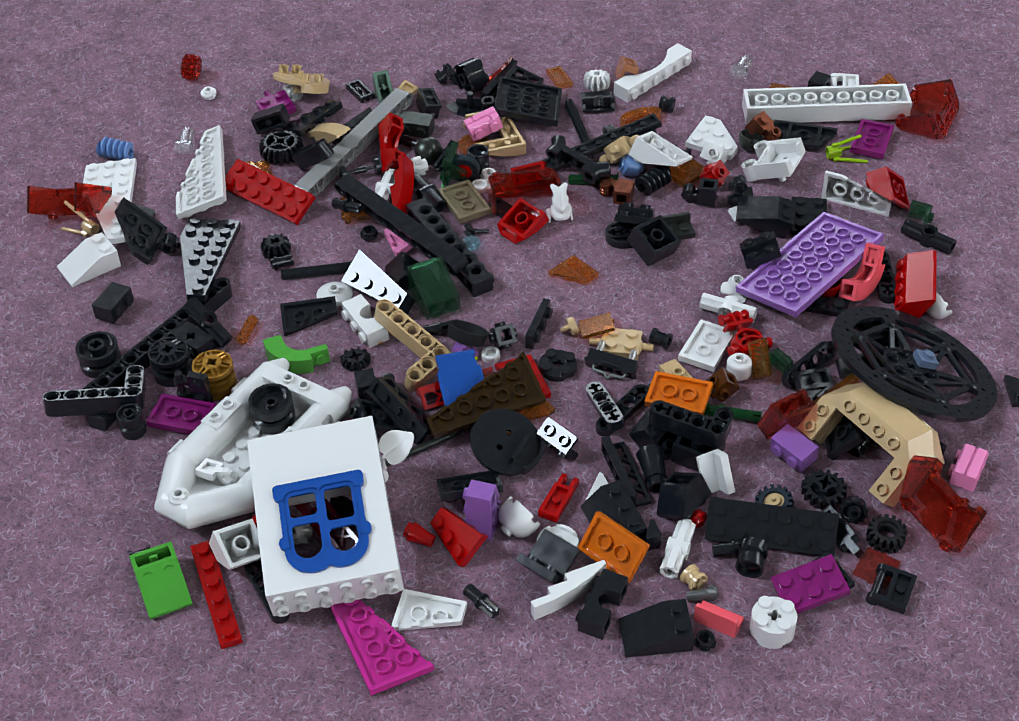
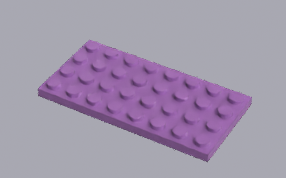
(809, 264)

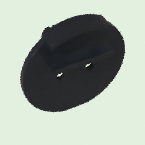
(519, 451)

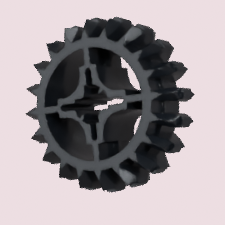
(279, 146)

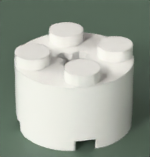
(773, 622)

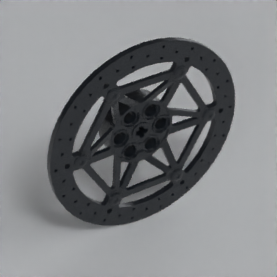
(897, 372)

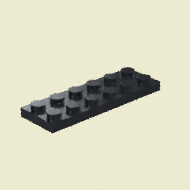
(777, 525)

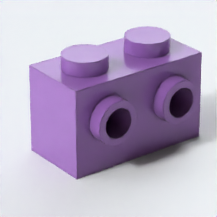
(794, 448)

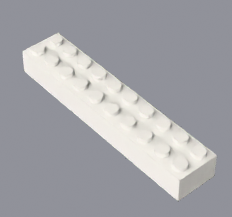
(828, 103)

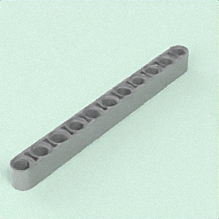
(354, 142)

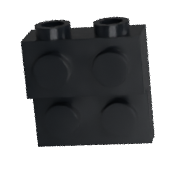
(633, 214)
(760, 249)
(365, 408)

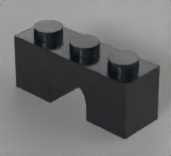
(606, 589)

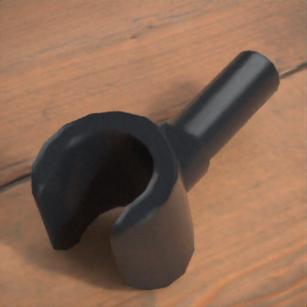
(471, 231)

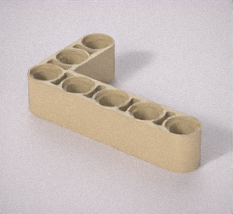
(413, 337)

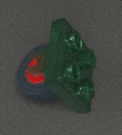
(458, 166)

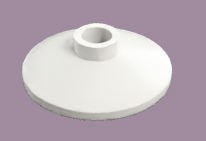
(338, 289)

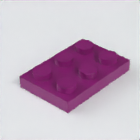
(873, 140)
(178, 413)
(811, 584)

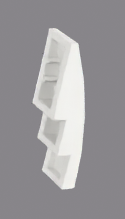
(561, 594)

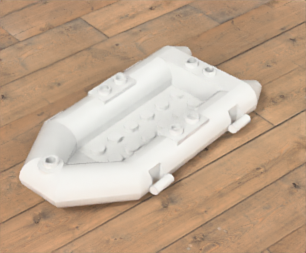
(224, 439)

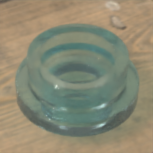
(472, 242)

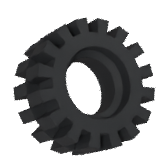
(886, 524)

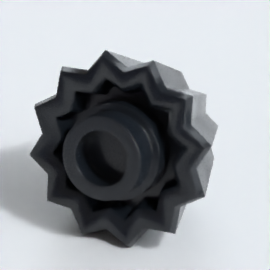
(854, 509)

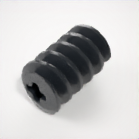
(653, 179)

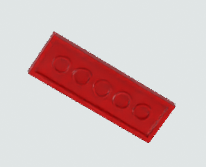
(268, 192)

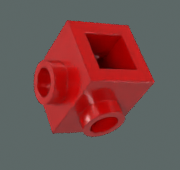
(715, 171)

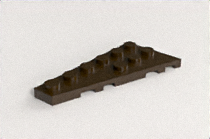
(509, 388)

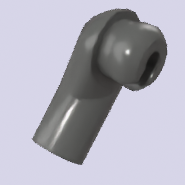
(709, 594)

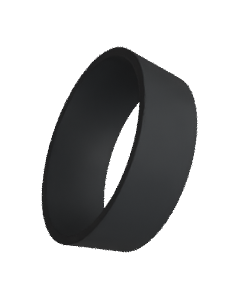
(467, 333)

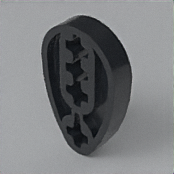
(617, 228)

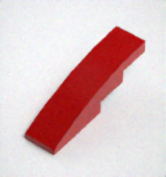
(404, 183)

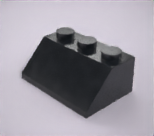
(616, 504)

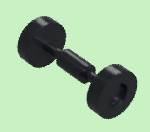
(376, 166)

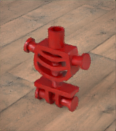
(740, 322)

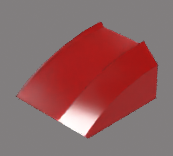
(521, 221)

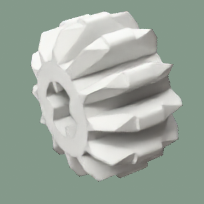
(596, 80)

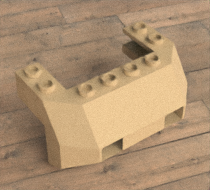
(884, 421)

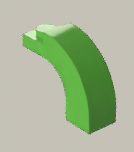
(300, 360)

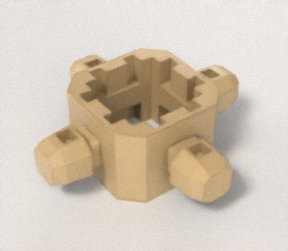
(618, 149)

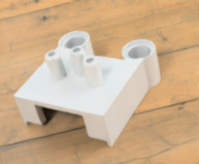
(774, 160)

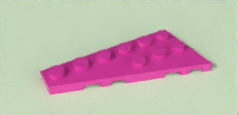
(377, 648)

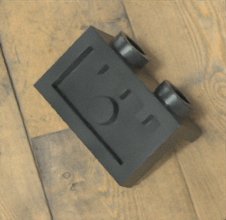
(680, 225)

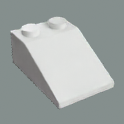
(654, 149)
(89, 260)

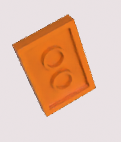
(679, 391)
(614, 544)

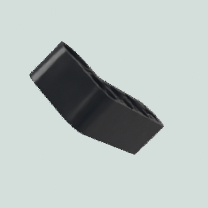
(692, 425)

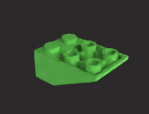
(160, 580)

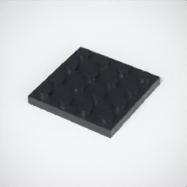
(528, 101)

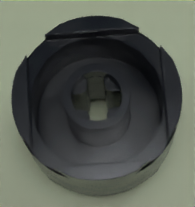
(471, 75)

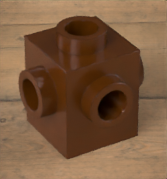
(723, 384)

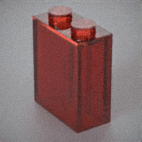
(785, 411)

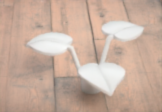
(395, 447)

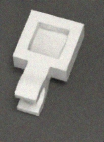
(213, 469)

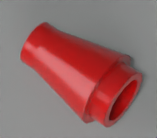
(417, 534)

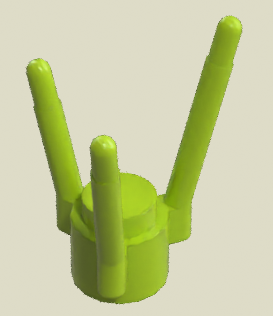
(835, 150)

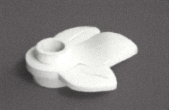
(729, 288)

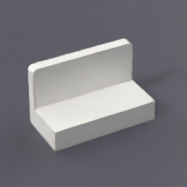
(716, 471)

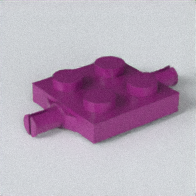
(275, 99)

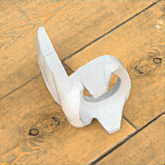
(560, 205)

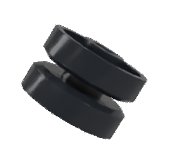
(97, 352)
(272, 408)

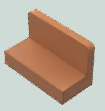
(626, 64)

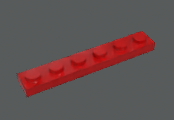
(216, 595)

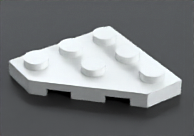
(711, 130)

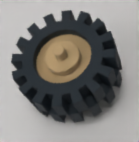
(775, 496)

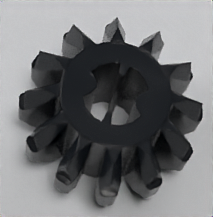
(275, 246)

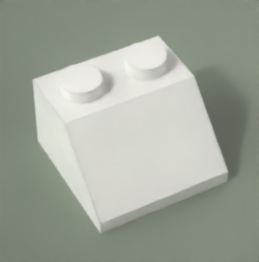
(236, 544)

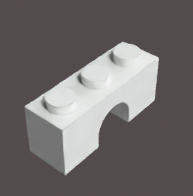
(359, 315)

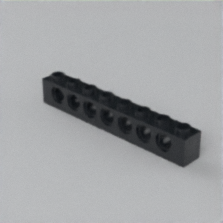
(474, 275)

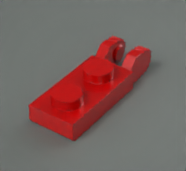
(558, 498)

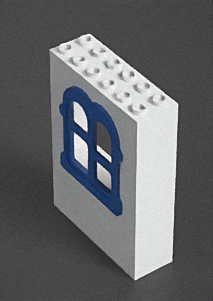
(314, 467)

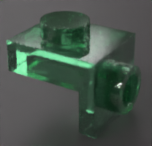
(921, 211)
(780, 360)

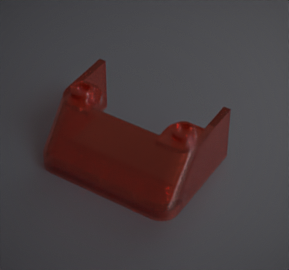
(520, 184)
(84, 197)

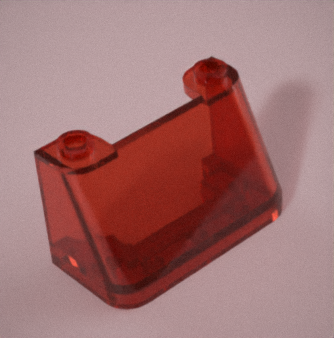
(932, 111)
(937, 505)

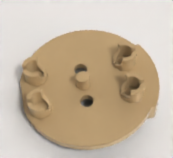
(302, 81)

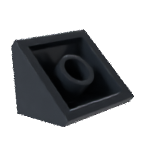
(398, 269)

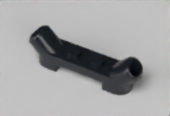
(591, 170)

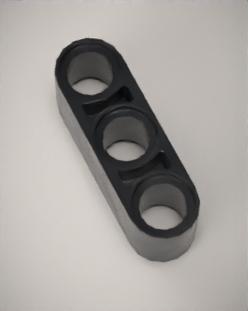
(312, 154)

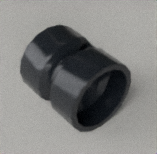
(481, 154)
(131, 421)
(752, 557)

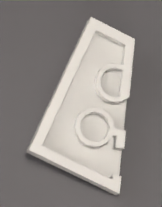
(426, 610)

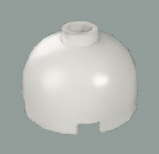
(516, 519)

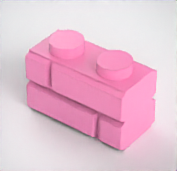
(483, 124)
(968, 467)

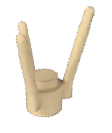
(88, 226)

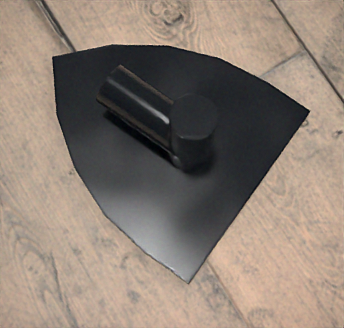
(465, 106)

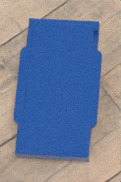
(457, 374)

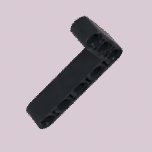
(97, 400)

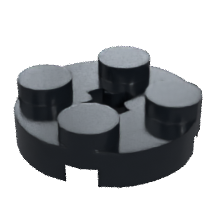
(557, 374)

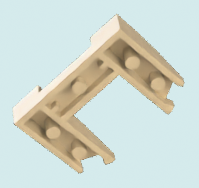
(511, 142)

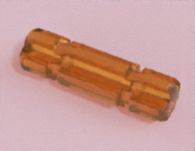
(247, 330)

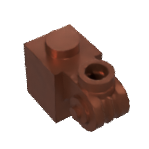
(764, 126)
(621, 189)

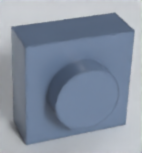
(925, 359)

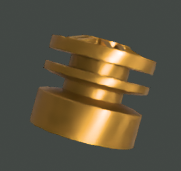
(220, 372)

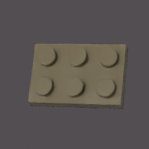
(464, 201)

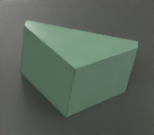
(381, 85)

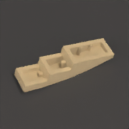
(329, 131)

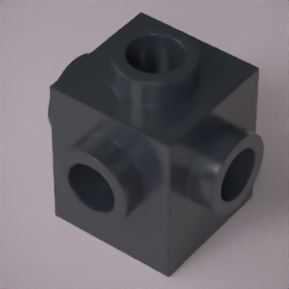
(509, 335)

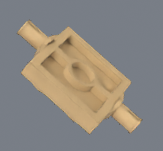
(622, 342)

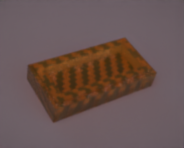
(559, 77)
(760, 358)

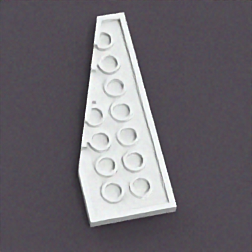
(121, 177)
(204, 177)

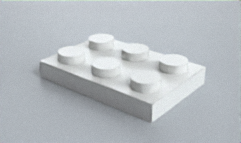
(706, 346)

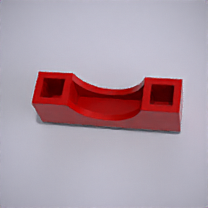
(389, 134)

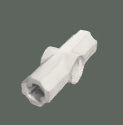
(383, 188)
(725, 305)
(677, 548)

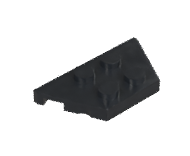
(812, 136)

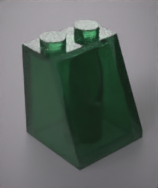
(433, 288)

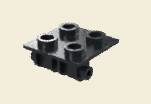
(597, 101)

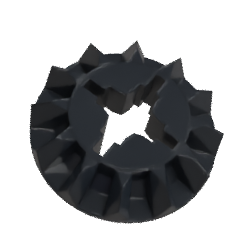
(351, 364)

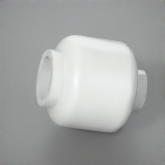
(740, 366)

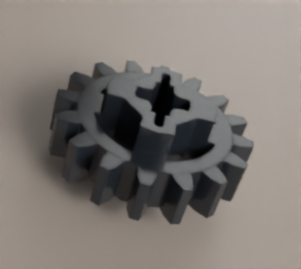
(813, 487)

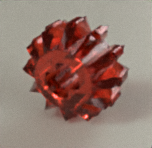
(191, 67)

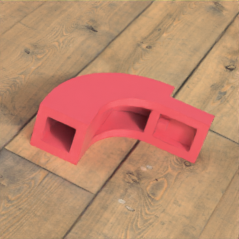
(867, 276)

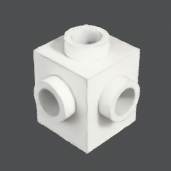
(714, 152)

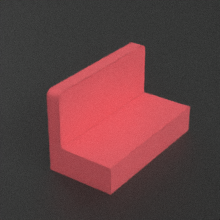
(718, 618)

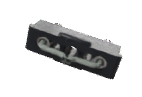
(618, 365)

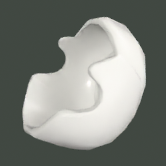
(938, 309)

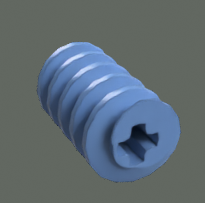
(115, 149)

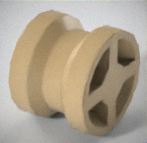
(693, 577)

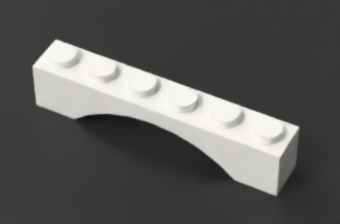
(632, 86)

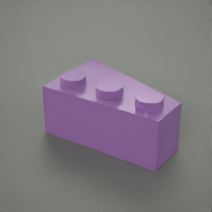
(482, 507)

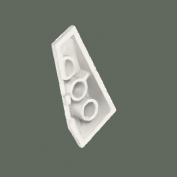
(847, 192)

